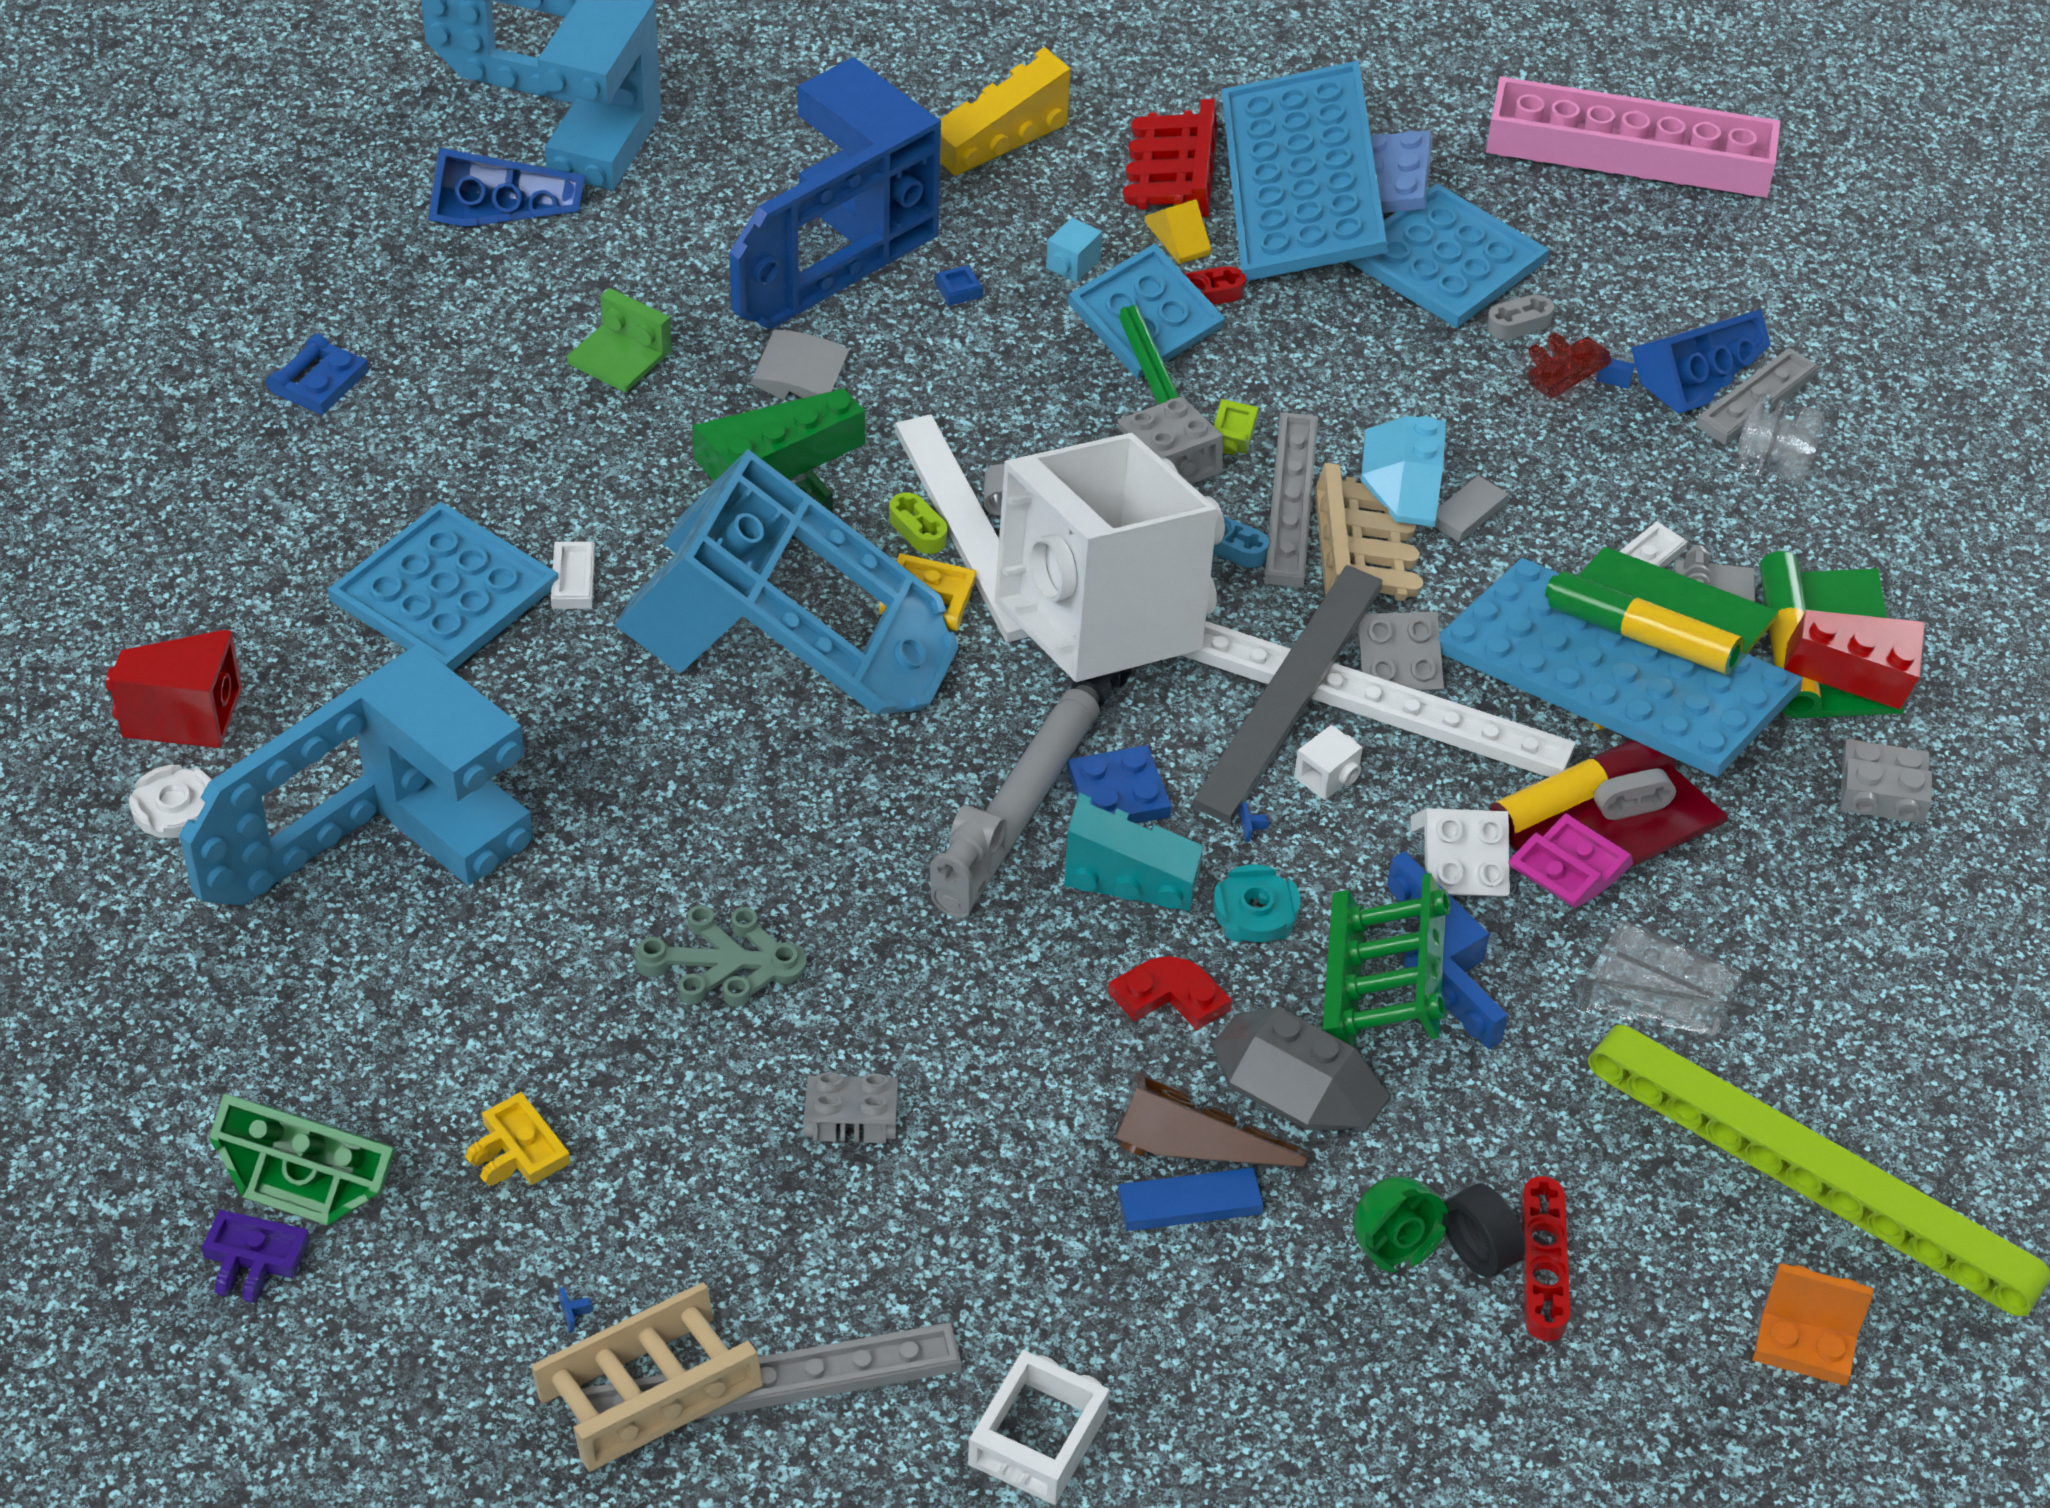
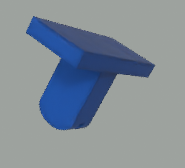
(1251, 822)
(573, 1308)

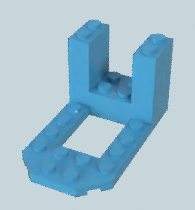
(596, 59)
(721, 573)
(425, 767)

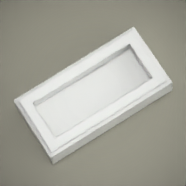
(575, 572)

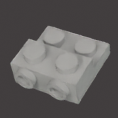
(1885, 781)

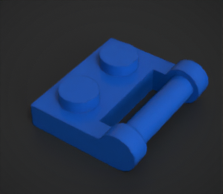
(325, 382)

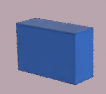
(1617, 373)

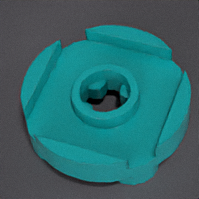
(1250, 923)

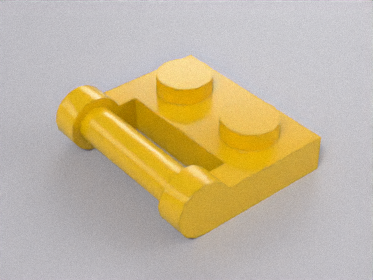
(948, 580)

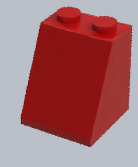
(177, 689)

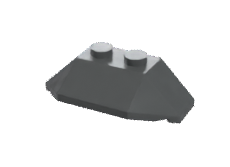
(1299, 1071)

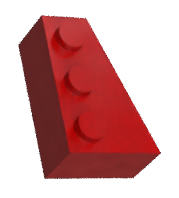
(1858, 654)

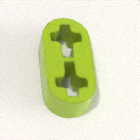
(912, 526)

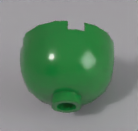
(1399, 1222)

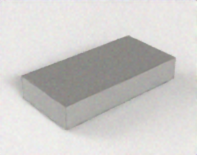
(1470, 508)

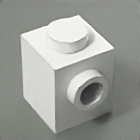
(1328, 762)

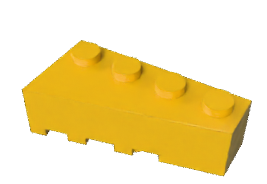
(1007, 114)

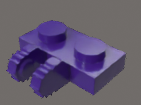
(254, 1245)

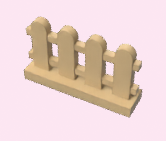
(1340, 549)

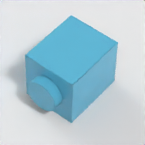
(1073, 249)

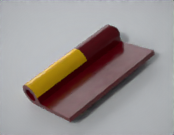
(1573, 790)

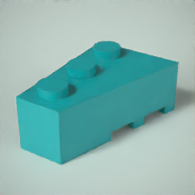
(1129, 860)

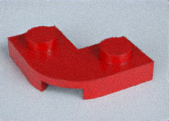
(1172, 981)

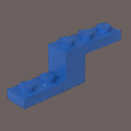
(1463, 949)

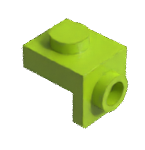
(1236, 424)

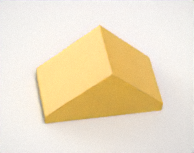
(1181, 231)

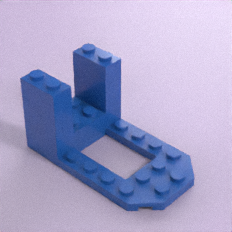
(872, 192)

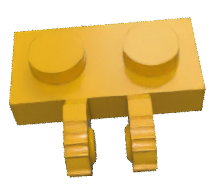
(524, 1138)

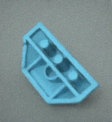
(1405, 467)

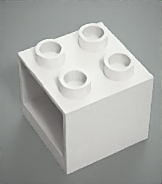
(1106, 555)

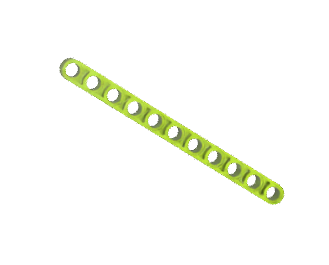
(1821, 1170)

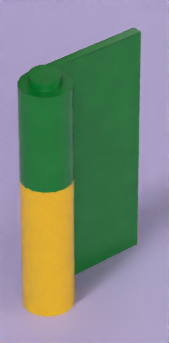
(1824, 591)
(1662, 609)

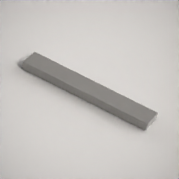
(1291, 500)

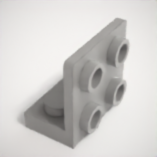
(1181, 435)

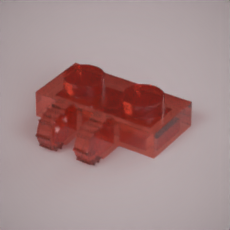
(1567, 367)

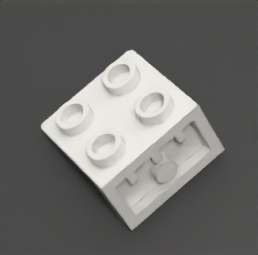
(1466, 850)

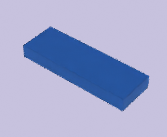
(1190, 1199)

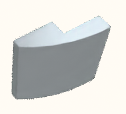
(798, 364)

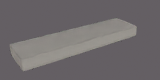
(1777, 378)

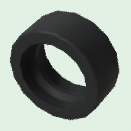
(1483, 1230)

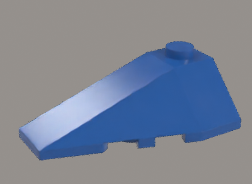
(493, 190)
(1696, 363)

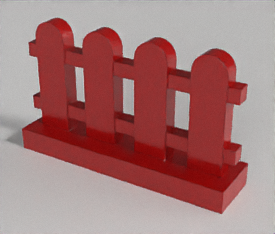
(1193, 152)

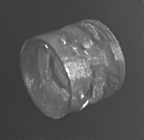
(1780, 440)

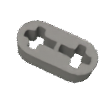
(1520, 317)
(1634, 794)

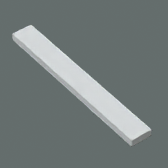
(959, 509)

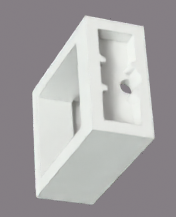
(1020, 1464)

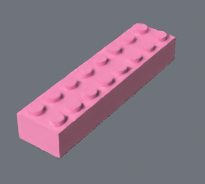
(1633, 137)

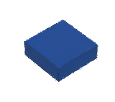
(958, 285)

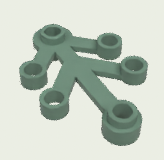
(725, 959)

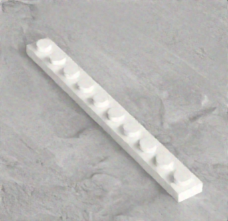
(1395, 704)

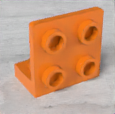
(1812, 1323)

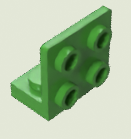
(626, 343)

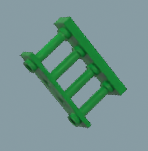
(1349, 952)

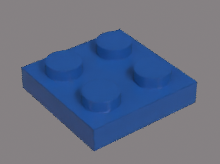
(1122, 781)

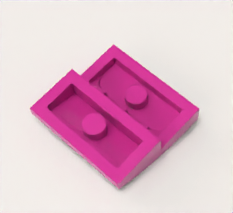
(1571, 861)

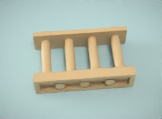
(663, 1407)

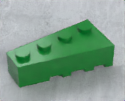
(785, 435)

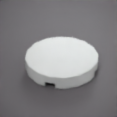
(167, 799)

